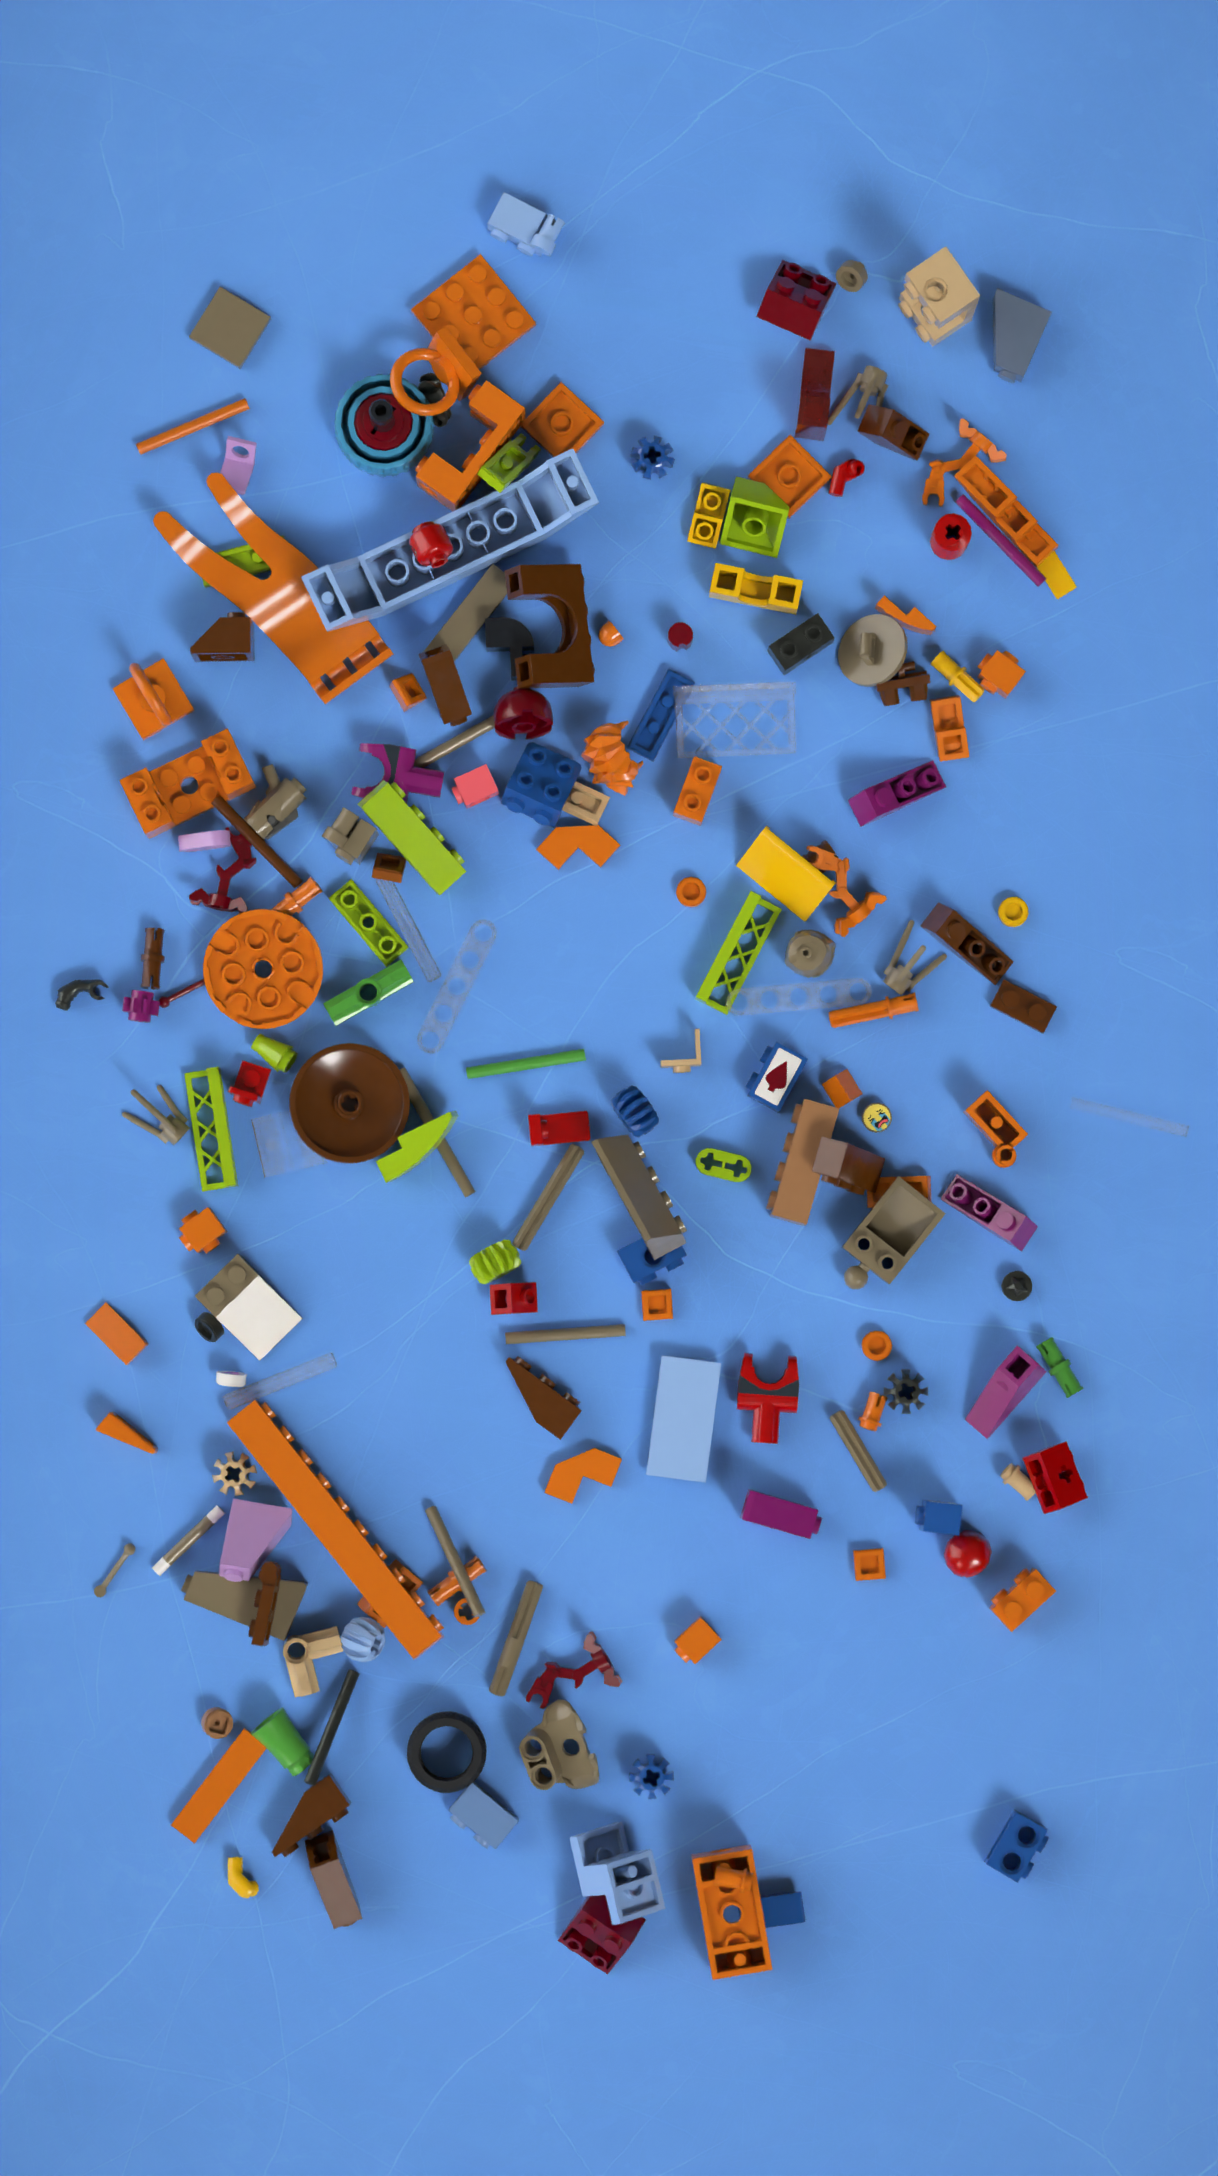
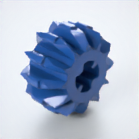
(635, 1111)

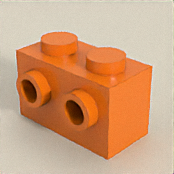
(1021, 1599)

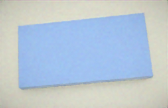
(683, 1419)

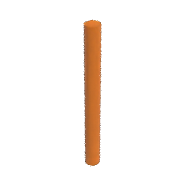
(192, 426)

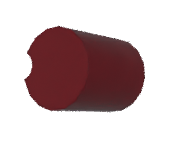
(680, 636)

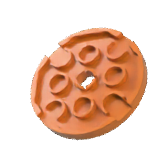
(256, 999)

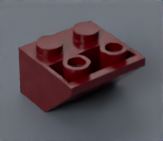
(796, 299)
(595, 1937)

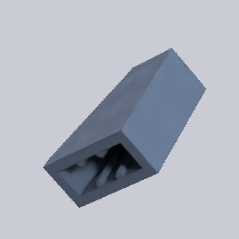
(1015, 334)

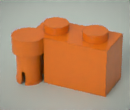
(997, 1127)

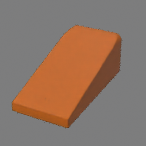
(117, 1334)
(119, 1429)

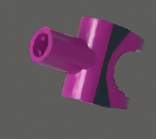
(400, 768)

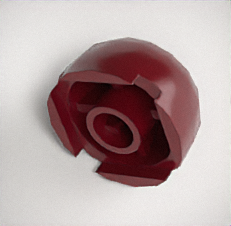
(522, 713)

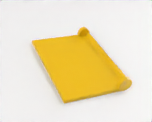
(785, 874)

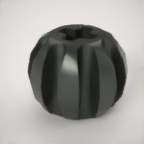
(897, 1388)

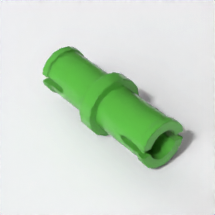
(1059, 1367)

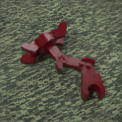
(220, 900)
(544, 1684)

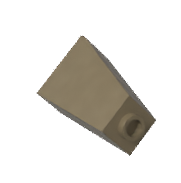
(237, 1599)

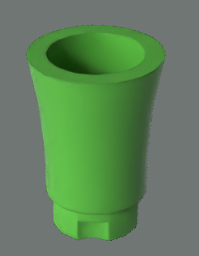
(284, 1742)

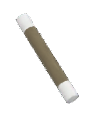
(188, 1540)

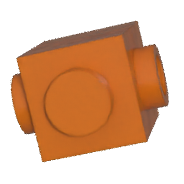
(1000, 673)
(201, 1231)

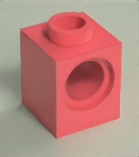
(475, 787)

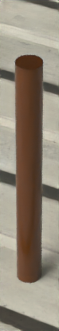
(256, 841)

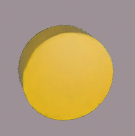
(1013, 912)

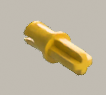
(957, 676)

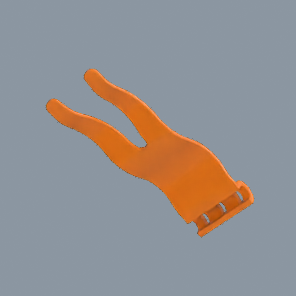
(281, 601)

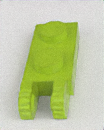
(508, 463)

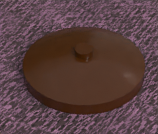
(349, 1103)

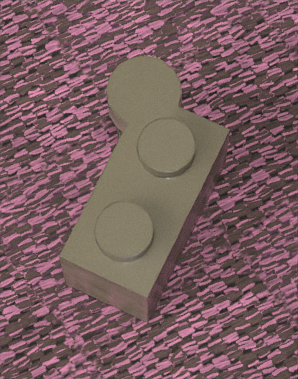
(350, 837)

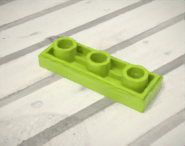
(381, 936)

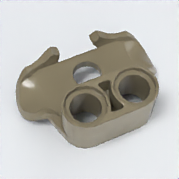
(575, 1770)

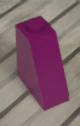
(780, 1514)

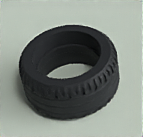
(451, 1784)

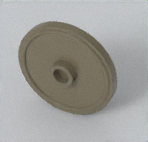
(872, 650)

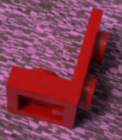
(250, 1084)
(559, 1128)

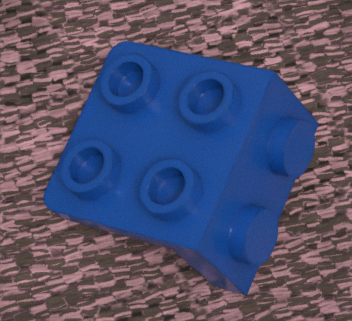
(541, 784)

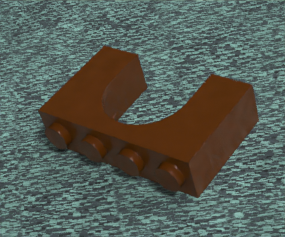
(563, 590)

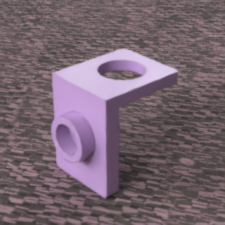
(238, 467)

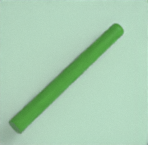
(525, 1063)

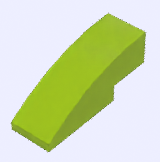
(416, 1146)

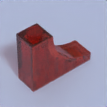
(814, 394)

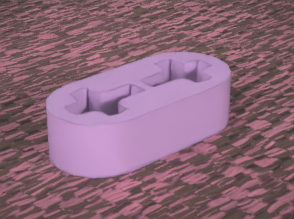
(204, 841)

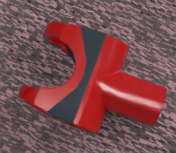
(767, 1399)

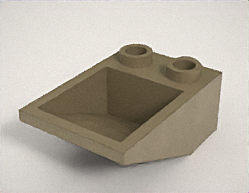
(894, 1230)

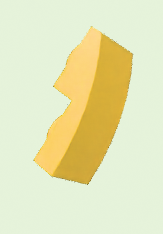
(708, 515)

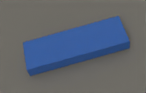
(658, 717)

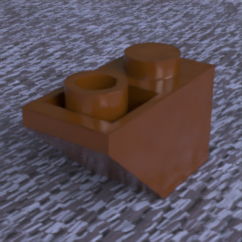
(893, 431)

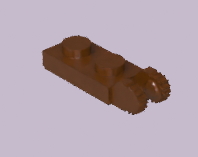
(266, 1603)

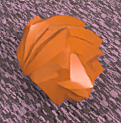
(609, 759)

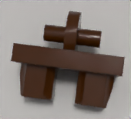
(915, 681)

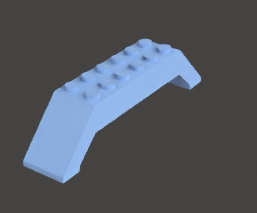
(480, 537)

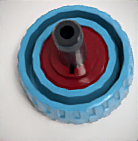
(378, 431)

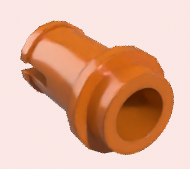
(873, 1411)
(733, 1878)

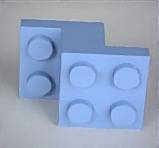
(612, 1870)

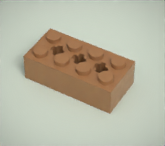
(797, 1181)

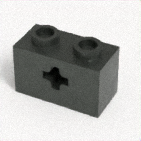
(800, 644)

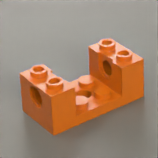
(502, 418)
(158, 793)
(731, 1946)

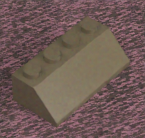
(640, 1195)

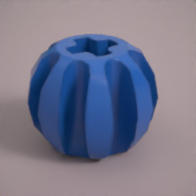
(659, 451)
(647, 1785)

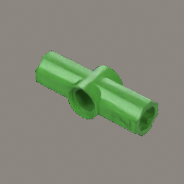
(350, 1002)

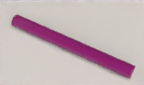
(1000, 540)

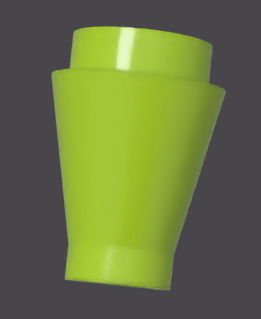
(275, 1053)

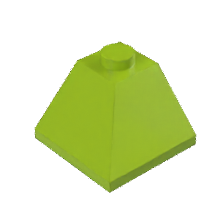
(754, 518)

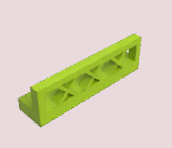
(728, 947)
(222, 1129)

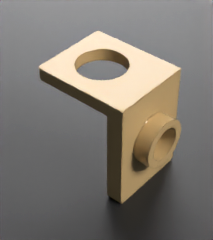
(685, 1065)

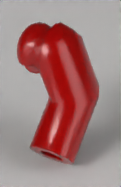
(843, 473)

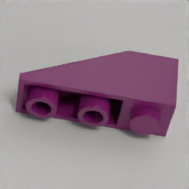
(896, 793)
(989, 1212)
(1004, 1391)

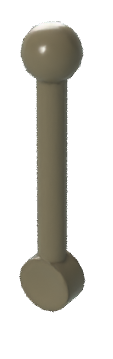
(100, 1590)

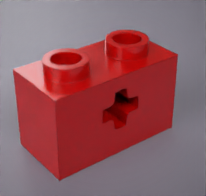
(1055, 1477)

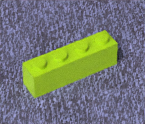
(412, 837)

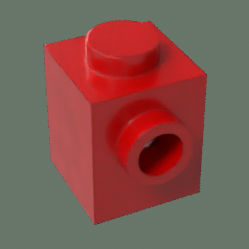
(518, 1296)

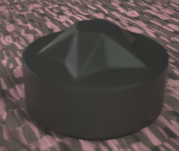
(1016, 1286)
(209, 1327)

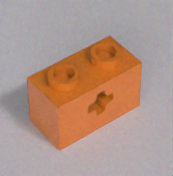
(697, 791)

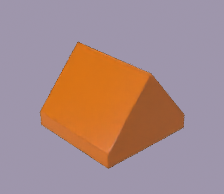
(407, 691)
(842, 1089)

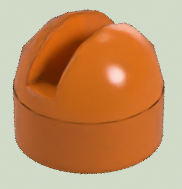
(609, 635)

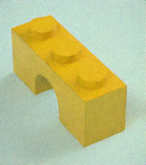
(765, 592)

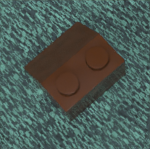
(226, 640)

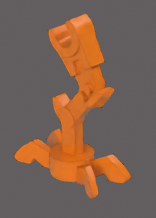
(935, 482)
(858, 910)

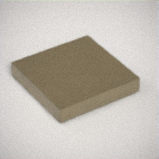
(230, 327)

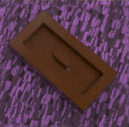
(1023, 1006)

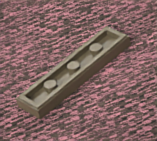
(472, 612)

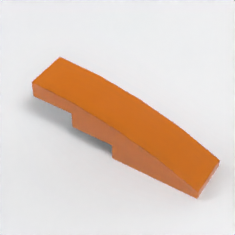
(1006, 511)

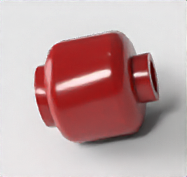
(431, 544)

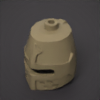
(809, 953)

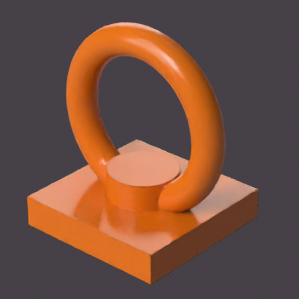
(449, 365)
(152, 698)

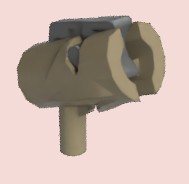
(278, 806)

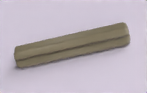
(858, 1451)

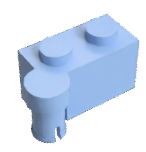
(524, 226)

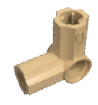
(302, 1669)

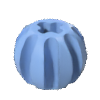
(363, 1639)

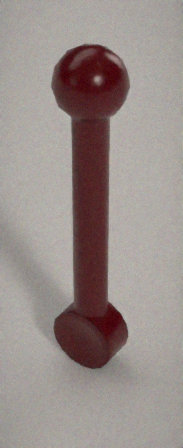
(165, 1001)

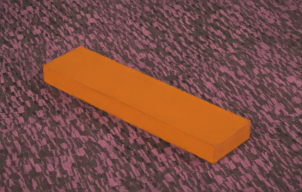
(219, 1786)

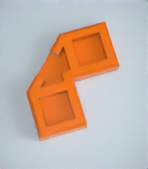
(566, 840)
(569, 1473)

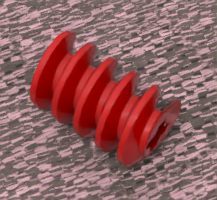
(949, 525)

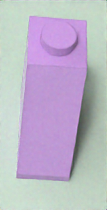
(251, 1537)

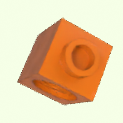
(696, 1641)

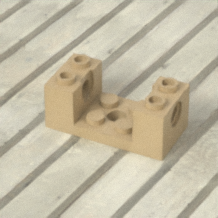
(943, 292)

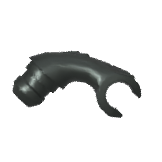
(433, 391)
(69, 991)

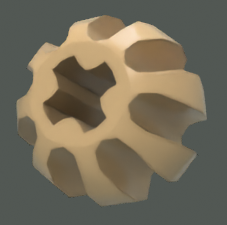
(225, 1472)

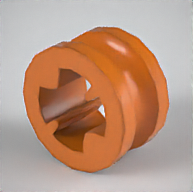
(463, 1619)

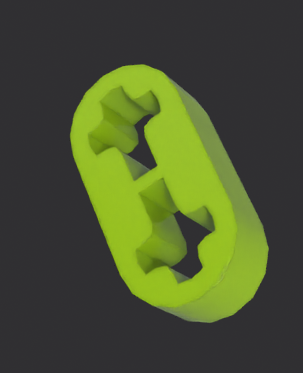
(721, 1172)

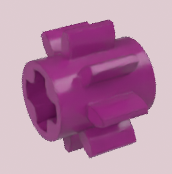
(141, 1006)

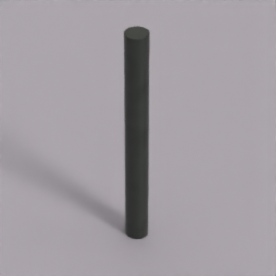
(331, 1727)

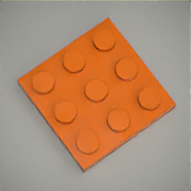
(476, 312)

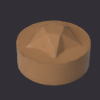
(217, 1723)

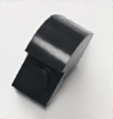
(508, 635)

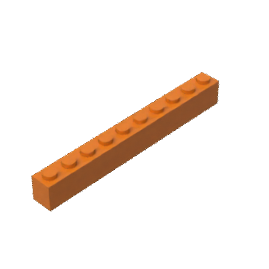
(335, 1528)

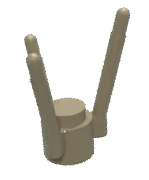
(870, 383)
(900, 977)
(172, 1128)

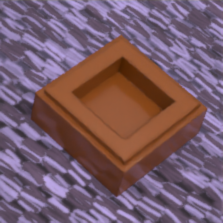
(389, 867)

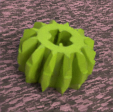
(495, 1261)

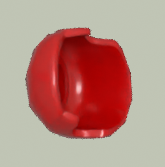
(967, 1553)

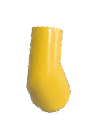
(237, 1881)

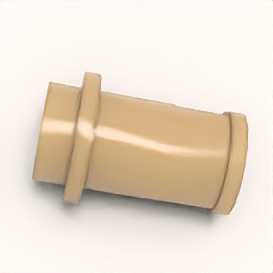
(1018, 1480)

